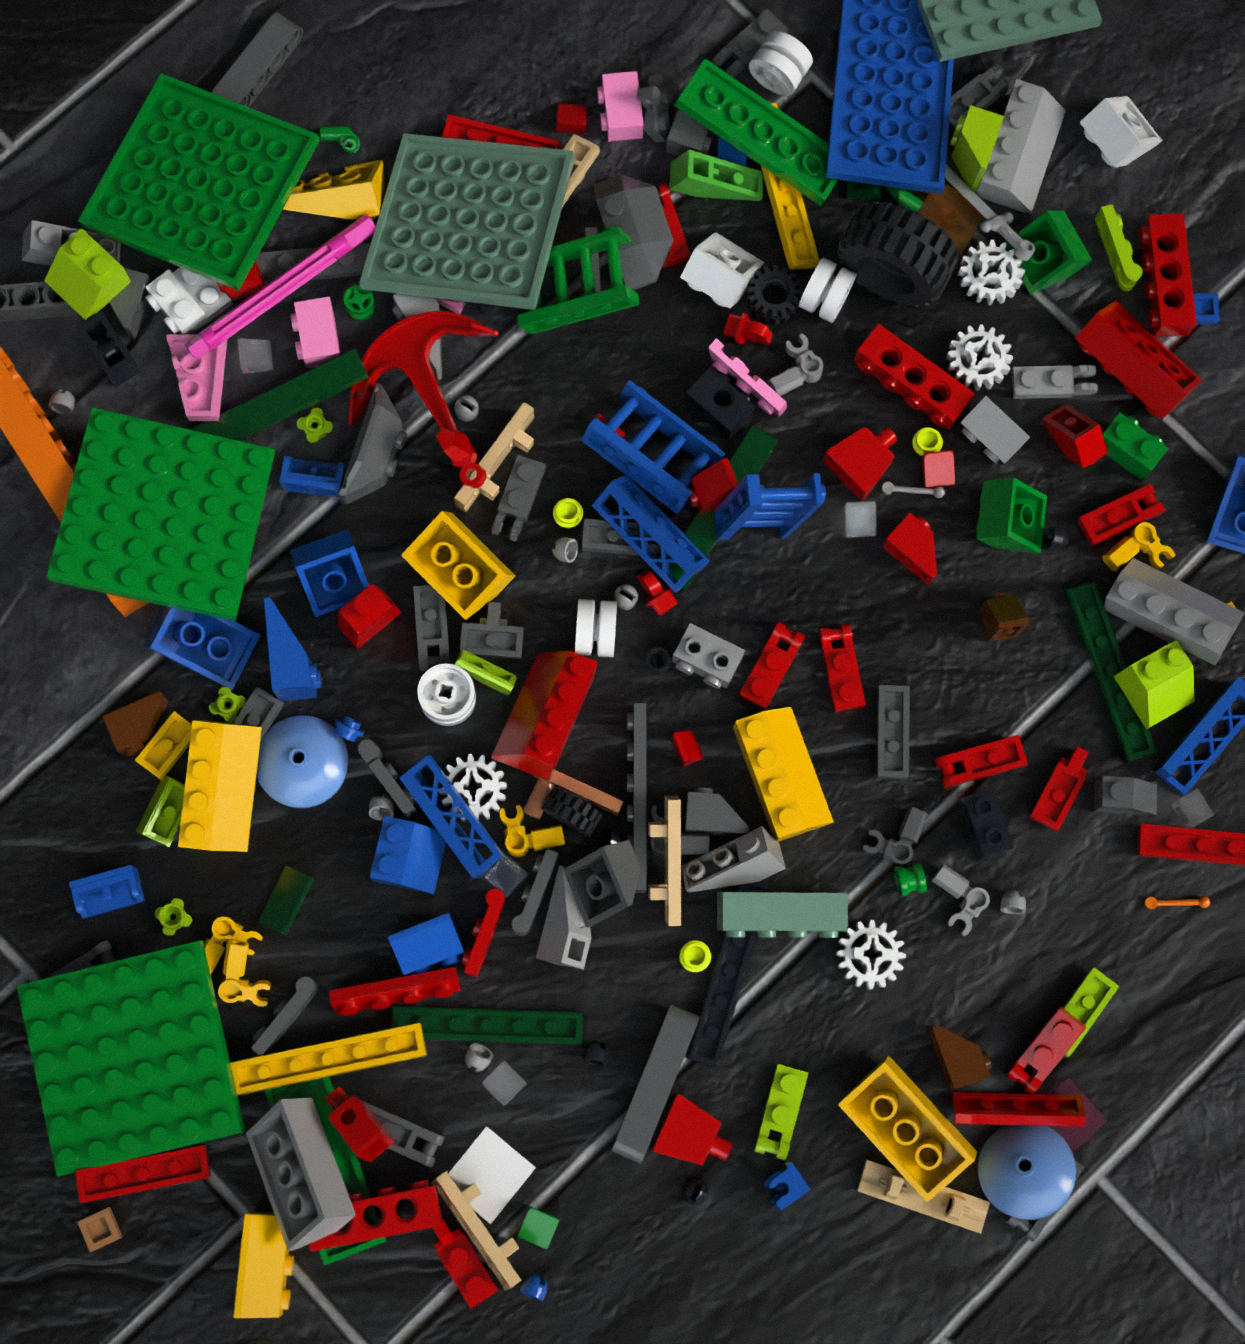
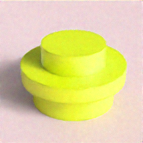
(927, 441)
(568, 513)
(695, 956)

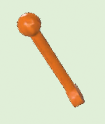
(1151, 902)

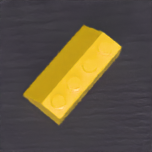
(782, 773)
(219, 786)
(908, 1129)

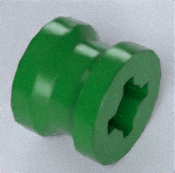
(357, 296)
(910, 879)

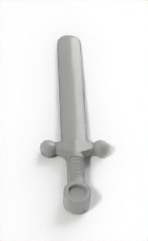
(1023, 248)

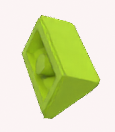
(486, 672)
(163, 812)

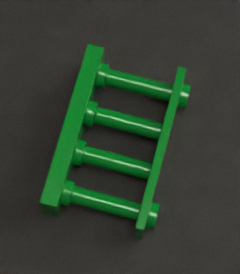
(591, 303)

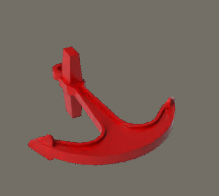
(408, 348)

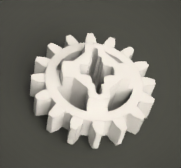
(995, 284)
(965, 350)
(488, 786)
(884, 955)

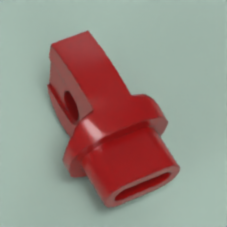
(743, 329)
(659, 598)

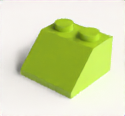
(974, 143)
(85, 275)
(1159, 684)

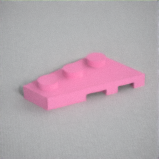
(198, 379)
(768, 398)

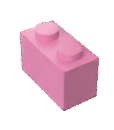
(622, 109)
(316, 330)

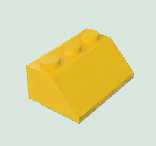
(457, 564)
(262, 1269)

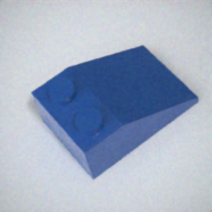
(1229, 518)
(202, 644)
(290, 667)

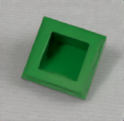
(538, 1227)

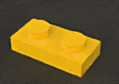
(166, 746)

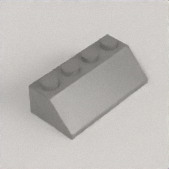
(1022, 148)
(1173, 610)
(300, 1172)

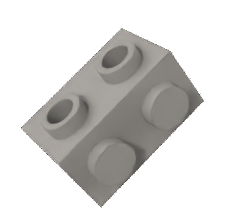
(994, 430)
(707, 657)

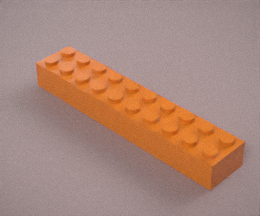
(41, 450)

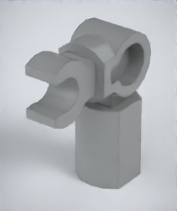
(808, 368)
(974, 898)

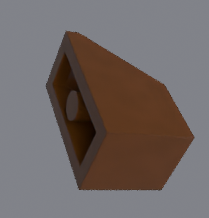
(1003, 617)
(136, 723)
(959, 1058)

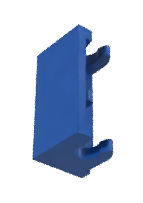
(312, 477)
(107, 891)
(791, 1185)

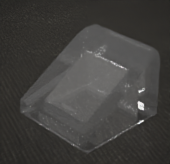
(254, 355)
(860, 519)
(1192, 809)
(506, 875)
(504, 1083)

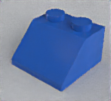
(329, 572)
(408, 856)
(427, 945)

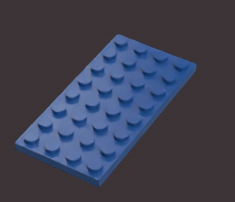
(888, 99)

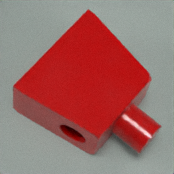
(861, 459)
(366, 615)
(366, 1134)
(690, 1134)

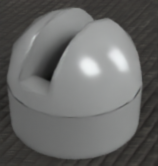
(62, 402)
(463, 412)
(565, 549)
(622, 601)
(380, 807)
(1013, 902)
(478, 1057)

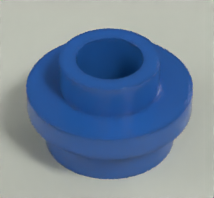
(348, 729)

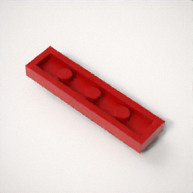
(468, 129)
(1191, 844)
(403, 989)
(1019, 1109)
(143, 1174)

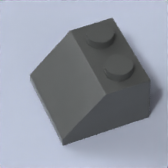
(604, 881)

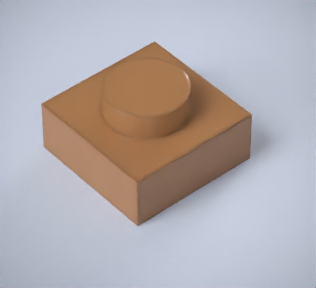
(100, 1229)

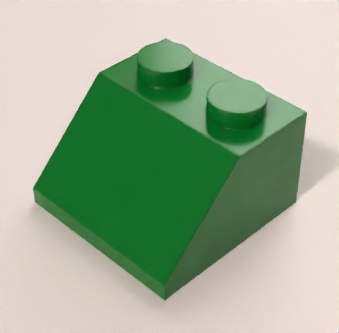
(1056, 252)
(1011, 516)

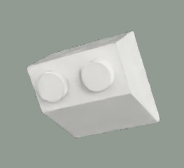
(1119, 131)
(721, 270)

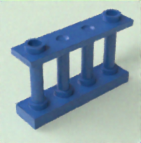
(635, 464)
(767, 507)

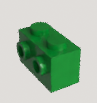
(1133, 446)

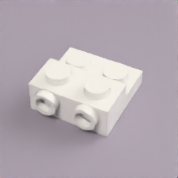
(186, 300)

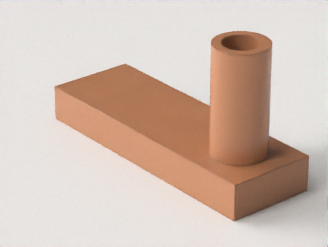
(585, 792)

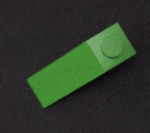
(714, 178)

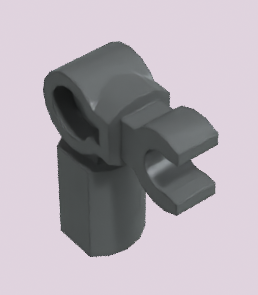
(690, 843)
(900, 852)

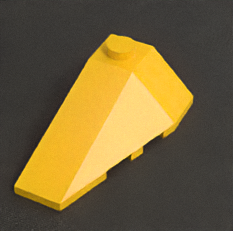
(344, 195)

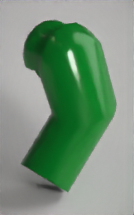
(342, 135)
(904, 198)

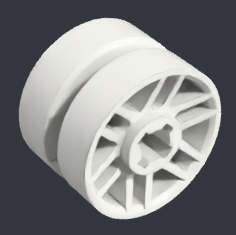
(780, 63)
(827, 289)
(596, 627)
(454, 681)

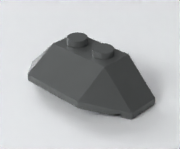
(639, 213)
(374, 449)

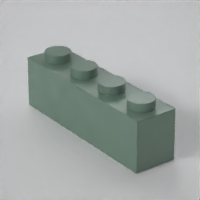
(782, 912)

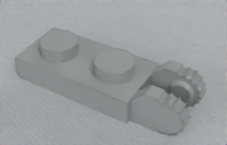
(1051, 381)

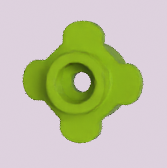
(320, 431)
(233, 711)
(164, 914)

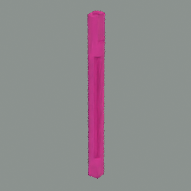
(281, 287)

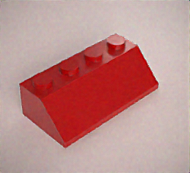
(1137, 359)
(545, 712)

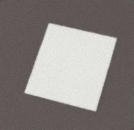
(494, 1169)

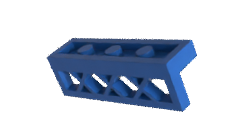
(657, 525)
(1196, 735)
(446, 821)

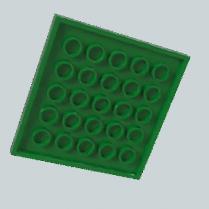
(199, 181)
(162, 515)
(130, 1058)

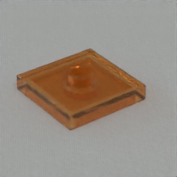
(954, 215)

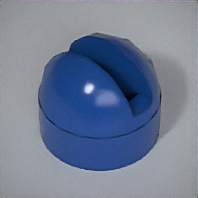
(534, 1287)

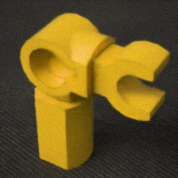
(1142, 537)
(519, 843)
(224, 930)
(232, 986)

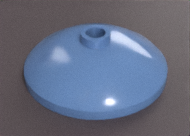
(305, 782)
(1033, 1192)

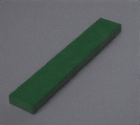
(288, 398)
(746, 461)
(1107, 662)
(492, 1024)

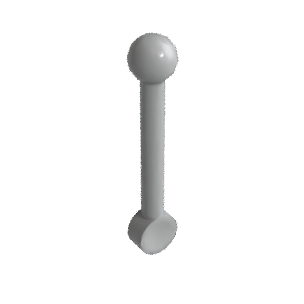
(888, 488)

